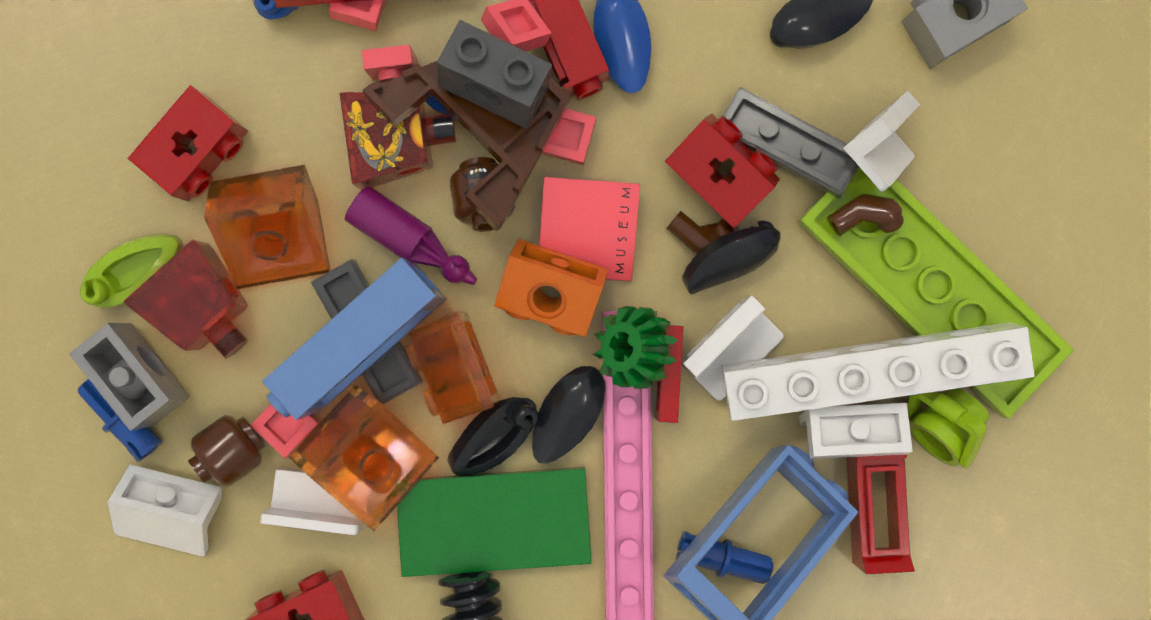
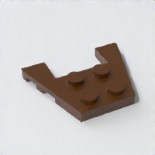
(510, 144)

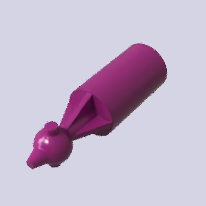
(404, 234)

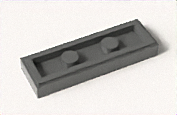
(792, 143)
(393, 371)

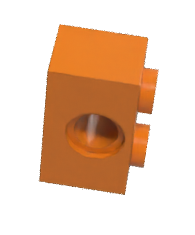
(537, 266)

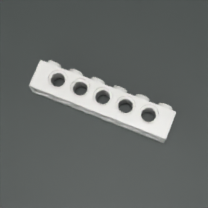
(878, 370)

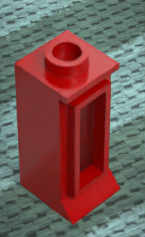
(572, 48)
(864, 554)

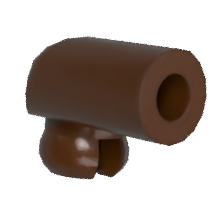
(867, 208)
(697, 236)

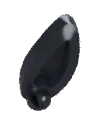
(815, 21)
(731, 257)
(568, 413)
(493, 436)

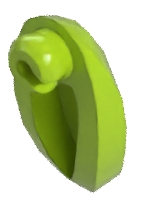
(127, 268)

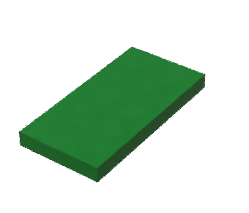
(494, 522)

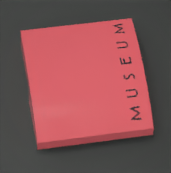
(592, 222)

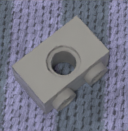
(942, 33)
(129, 375)

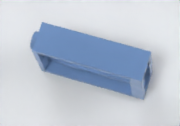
(353, 340)
(822, 493)

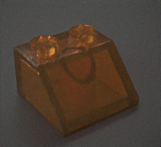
(267, 226)
(452, 367)
(364, 457)

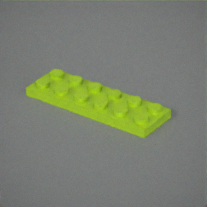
(934, 282)

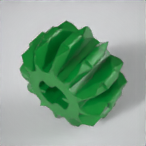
(635, 347)

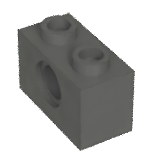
(493, 74)

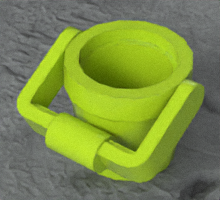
(950, 425)

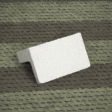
(879, 148)
(738, 337)
(858, 430)
(306, 505)
(164, 509)

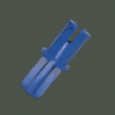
(137, 442)
(732, 560)

